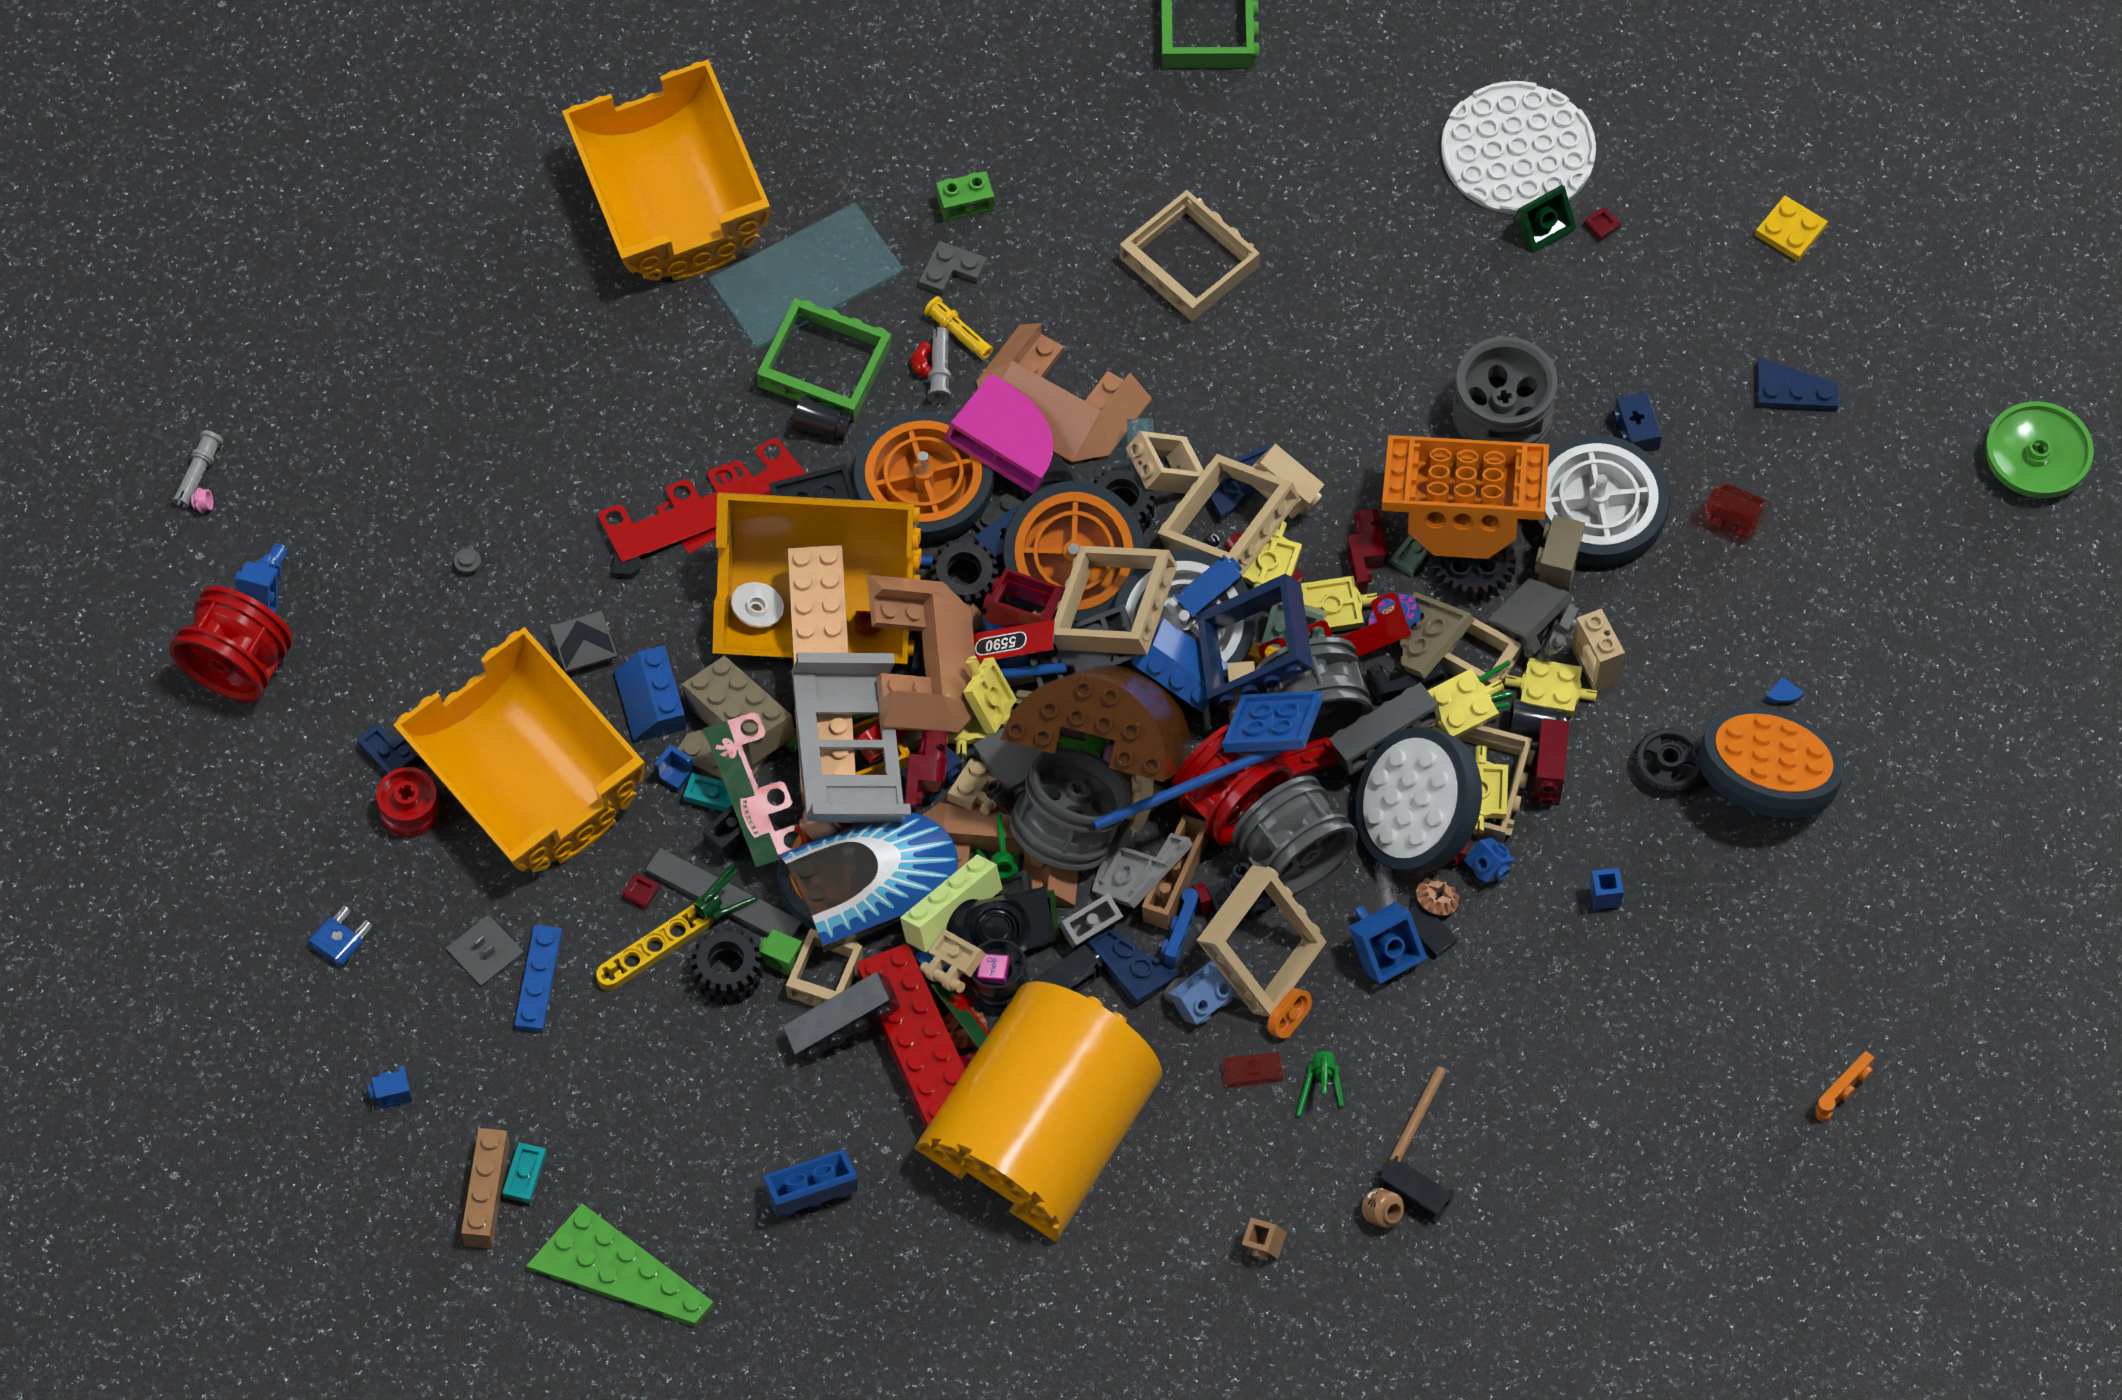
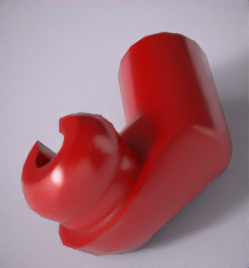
(918, 359)

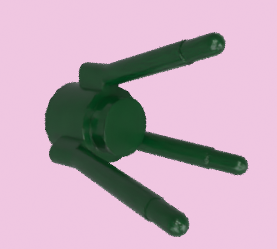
(710, 902)

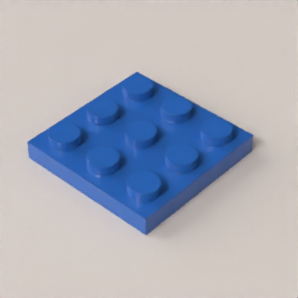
(1272, 722)

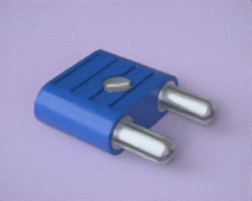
(336, 940)

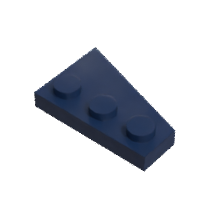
(1792, 389)
(1233, 492)
(1131, 969)

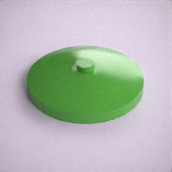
(2039, 449)

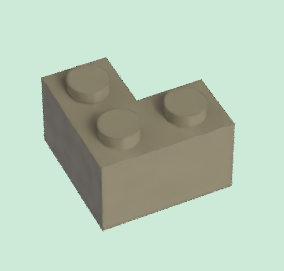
(1559, 557)

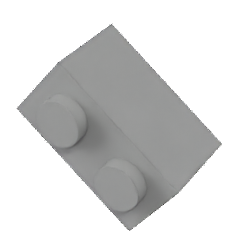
(1090, 920)

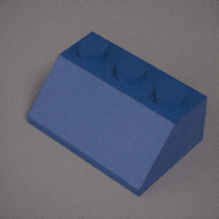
(1176, 664)
(650, 695)
(811, 1183)

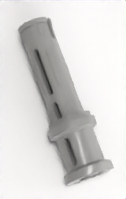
(939, 374)
(201, 459)

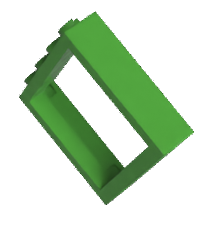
(1209, 56)
(795, 388)

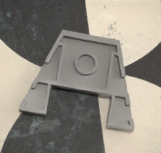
(1132, 874)

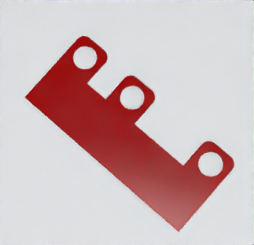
(777, 469)
(682, 521)

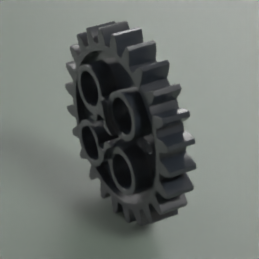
(1474, 575)

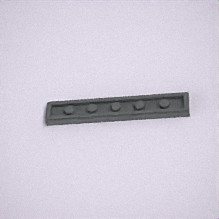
(696, 882)

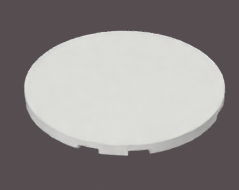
(1517, 145)

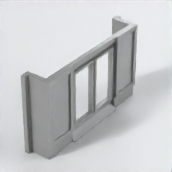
(848, 687)

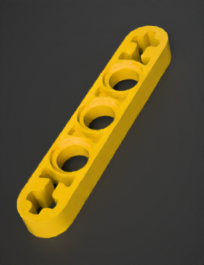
(647, 957)

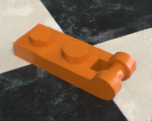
(1844, 1086)

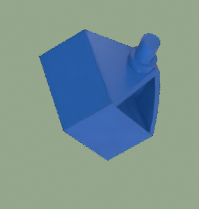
(1386, 941)

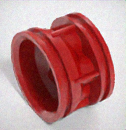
(231, 644)
(1228, 798)

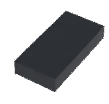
(1432, 931)

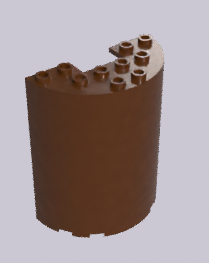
(1111, 704)

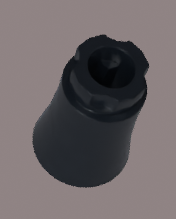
(820, 419)
(1527, 717)

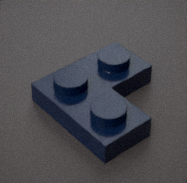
(385, 751)

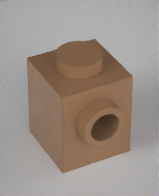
(1264, 1239)

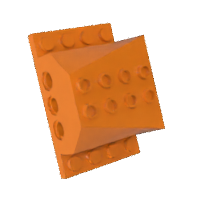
(1465, 491)

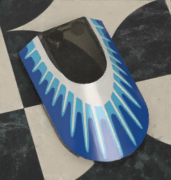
(869, 875)

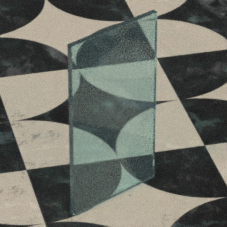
(818, 264)

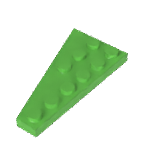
(610, 1264)

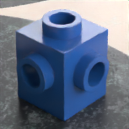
(1490, 860)

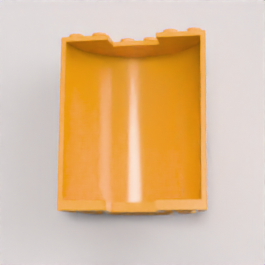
(671, 175)
(754, 546)
(526, 755)
(1044, 1103)

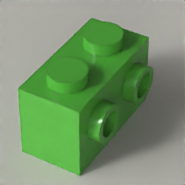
(965, 196)

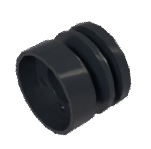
(998, 996)

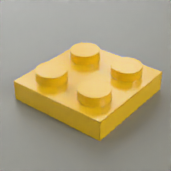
(1791, 228)

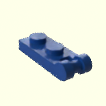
(1180, 927)

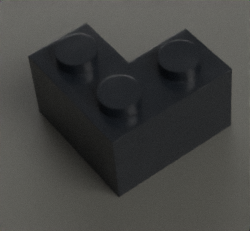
(725, 835)

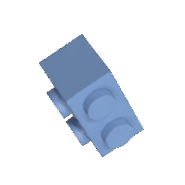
(1202, 994)

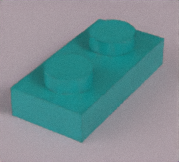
(707, 792)
(524, 1173)

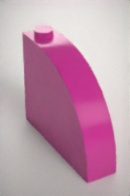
(1004, 433)

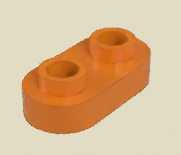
(1289, 1013)

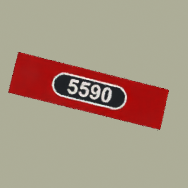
(1014, 640)

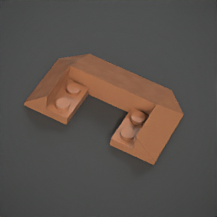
(1077, 426)
(948, 642)
(979, 831)

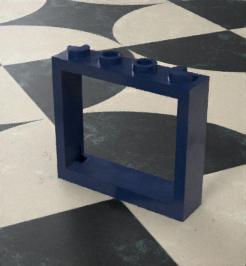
(1210, 621)

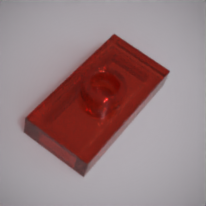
(1253, 1069)

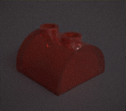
(1737, 508)

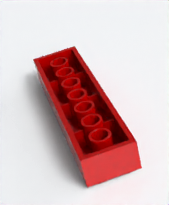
(916, 1032)

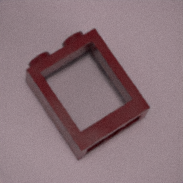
(1025, 588)
(1550, 762)

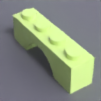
(928, 918)

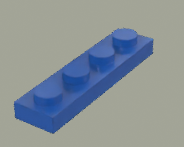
(538, 979)

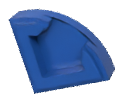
(1784, 693)

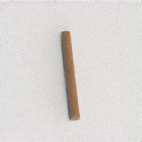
(1418, 1113)

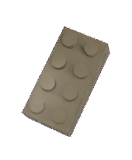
(726, 693)

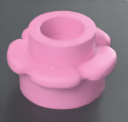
(202, 500)

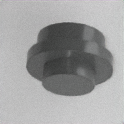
(467, 561)

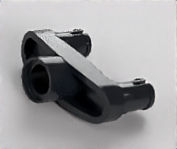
(1388, 690)

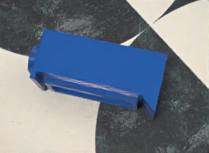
(1209, 586)

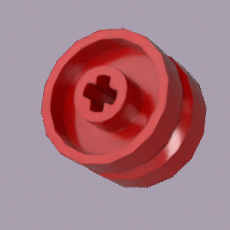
(408, 802)

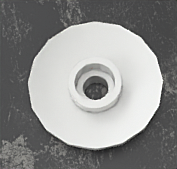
(759, 597)

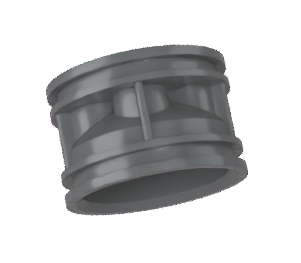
(1520, 366)
(1336, 676)
(1059, 808)
(1295, 833)

